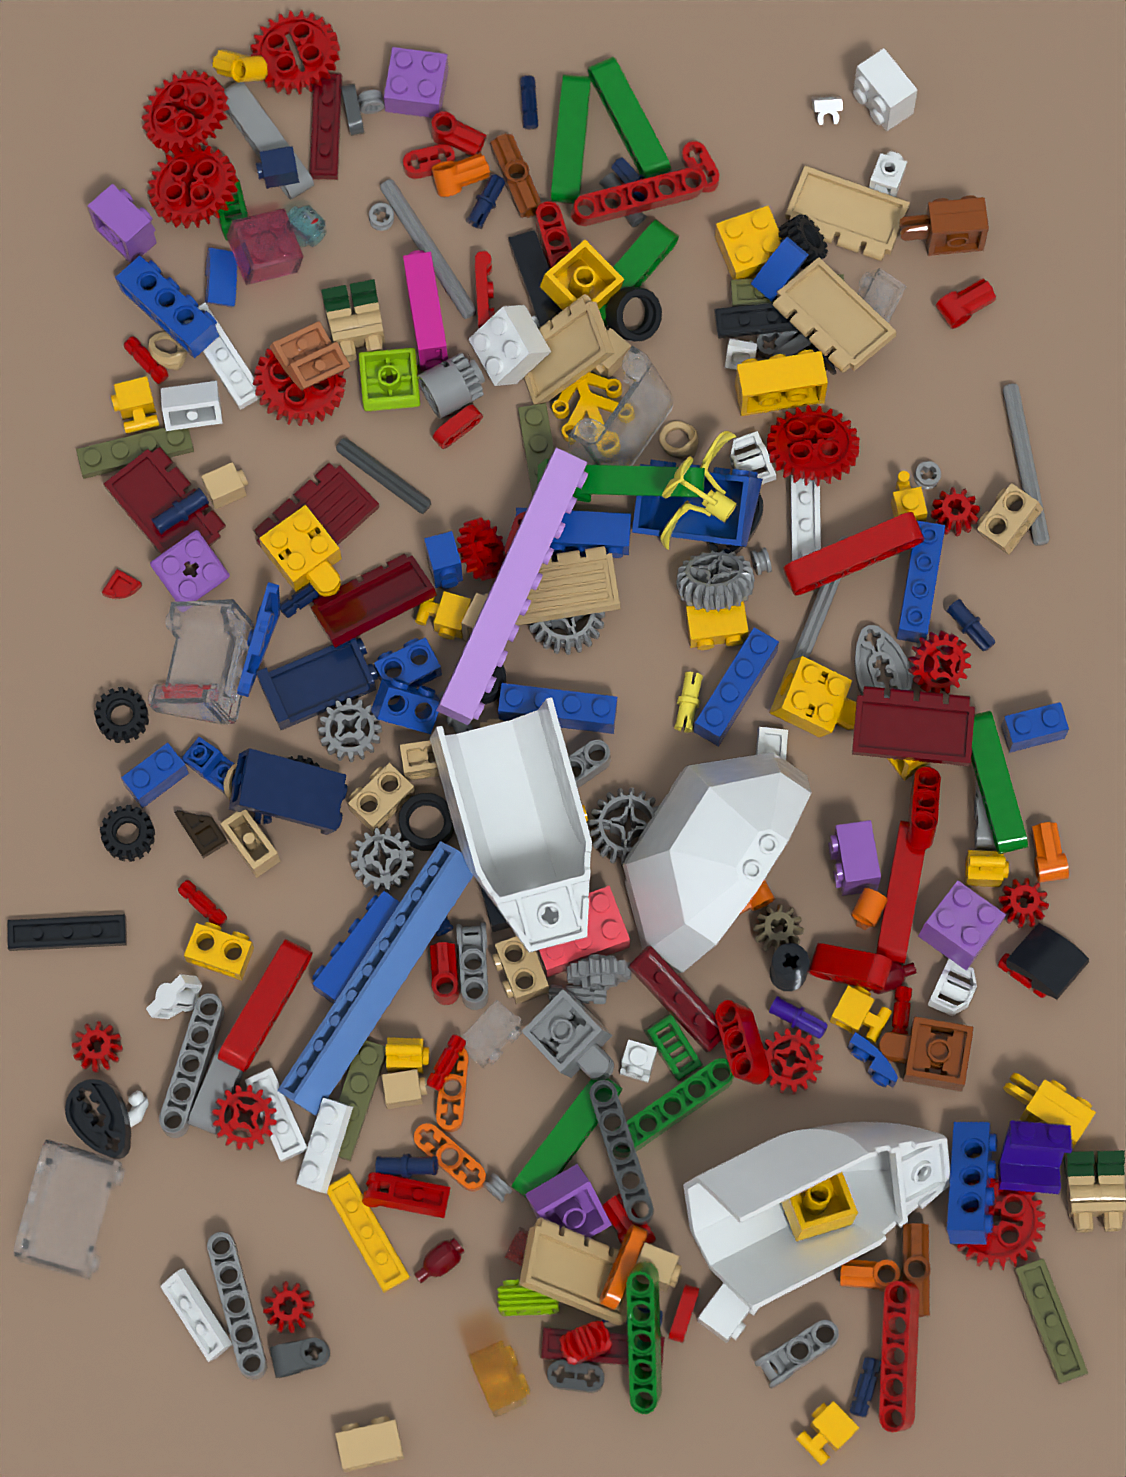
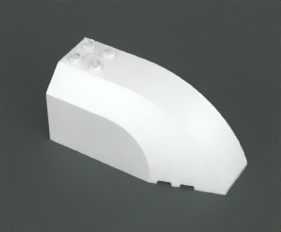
(521, 823)
(740, 1214)

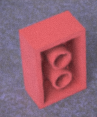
(604, 935)

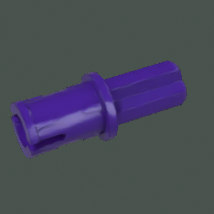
(798, 1017)

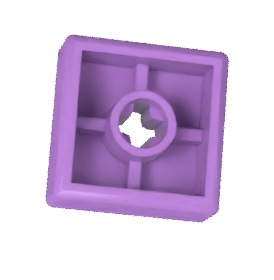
(196, 551)

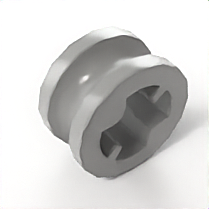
(371, 101)
(377, 208)
(926, 467)
(761, 561)
(497, 1187)

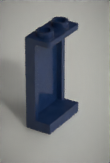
(317, 682)
(288, 790)

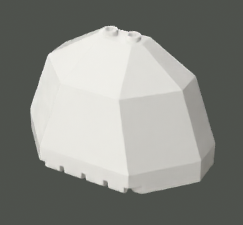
(710, 851)

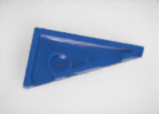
(260, 637)

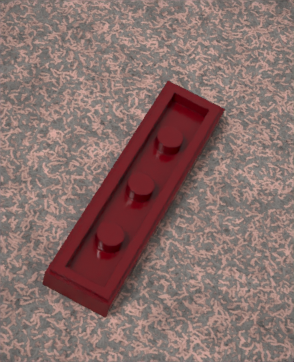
(326, 128)
(676, 997)
(615, 1356)

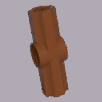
(512, 162)
(916, 1249)

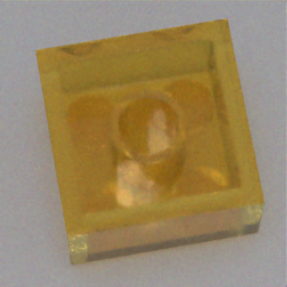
(498, 1378)

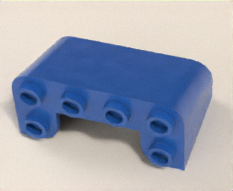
(742, 487)

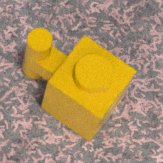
(134, 401)
(908, 499)
(447, 614)
(985, 868)
(854, 1011)
(406, 1054)
(833, 1429)

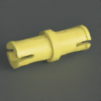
(688, 702)

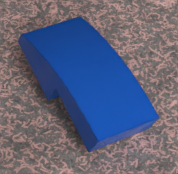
(779, 268)
(222, 277)
(208, 763)
(880, 1069)

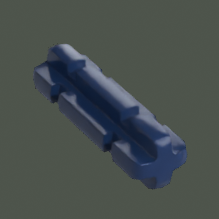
(529, 102)
(299, 600)
(865, 1387)

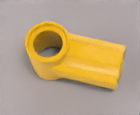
(240, 66)

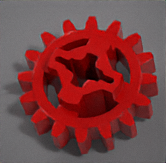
(481, 548)
(927, 664)
(802, 1064)
(254, 1110)

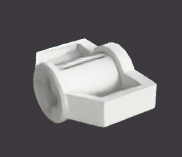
(754, 458)
(954, 989)
(175, 997)

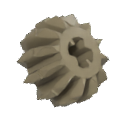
(773, 920)

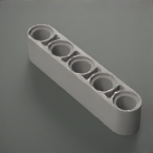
(261, 132)
(191, 1050)
(227, 1294)

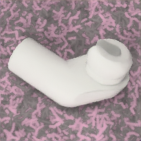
(138, 1109)

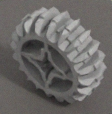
(715, 581)
(573, 638)
(614, 825)

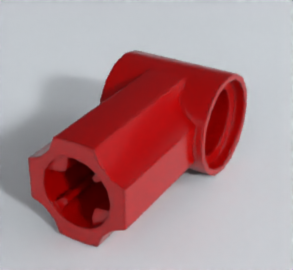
(459, 136)
(960, 306)
(444, 971)
(618, 1217)

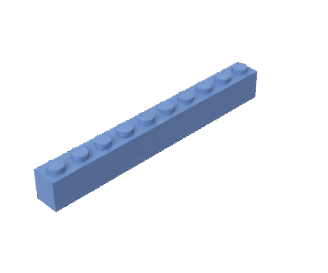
(377, 979)

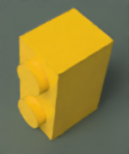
(716, 627)

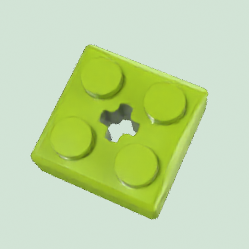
(374, 370)
(519, 1301)

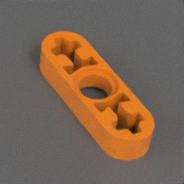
(442, 1110)
(438, 1136)
(623, 1266)

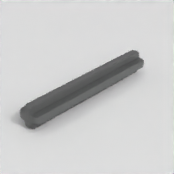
(383, 475)

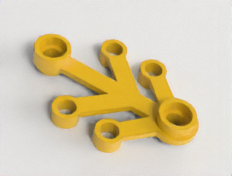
(588, 401)

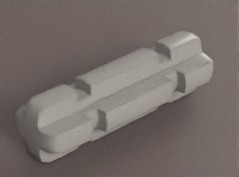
(582, 995)

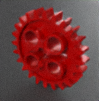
(318, 43)
(190, 95)
(213, 186)
(313, 401)
(813, 445)
(998, 1250)

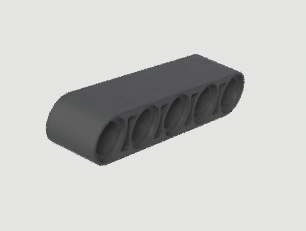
(621, 1137)

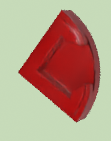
(121, 586)

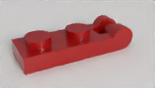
(484, 288)
(406, 1195)

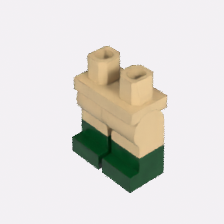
(355, 329)
(1098, 1199)

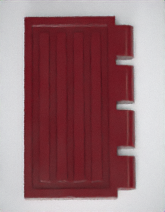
(147, 490)
(335, 502)
(374, 600)
(913, 729)

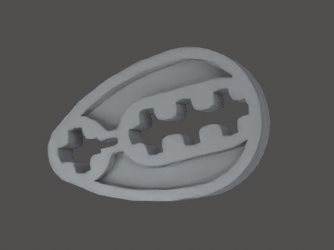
(888, 652)

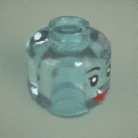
(307, 225)

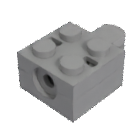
(574, 1035)

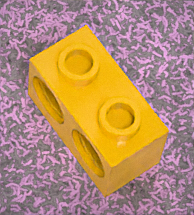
(215, 958)

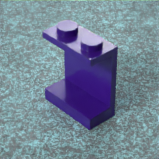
(1033, 1156)

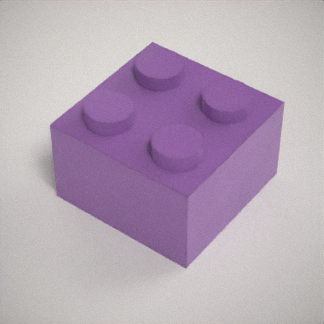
(416, 82)
(122, 223)
(855, 857)
(961, 925)
(570, 1203)

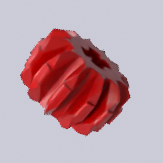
(965, 516)
(1033, 909)
(86, 1045)
(280, 1302)
(585, 1342)

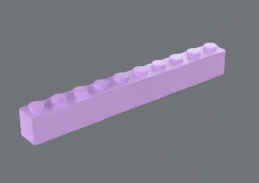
(511, 587)

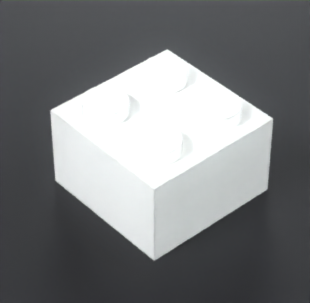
(884, 90)
(509, 345)

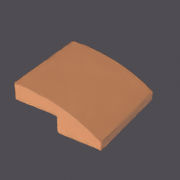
(309, 356)

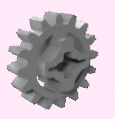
(343, 739)
(393, 858)
(598, 972)

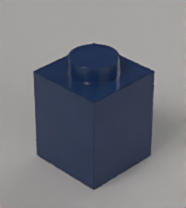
(278, 167)

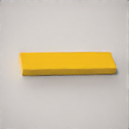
(367, 1233)

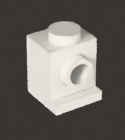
(888, 181)
(638, 1061)

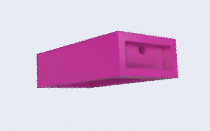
(425, 309)

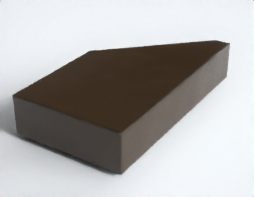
(202, 832)

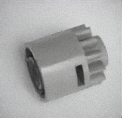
(451, 384)

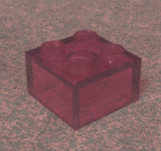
(265, 246)

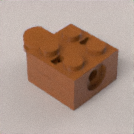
(949, 226)
(931, 1056)

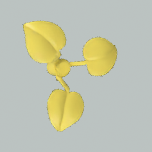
(715, 502)

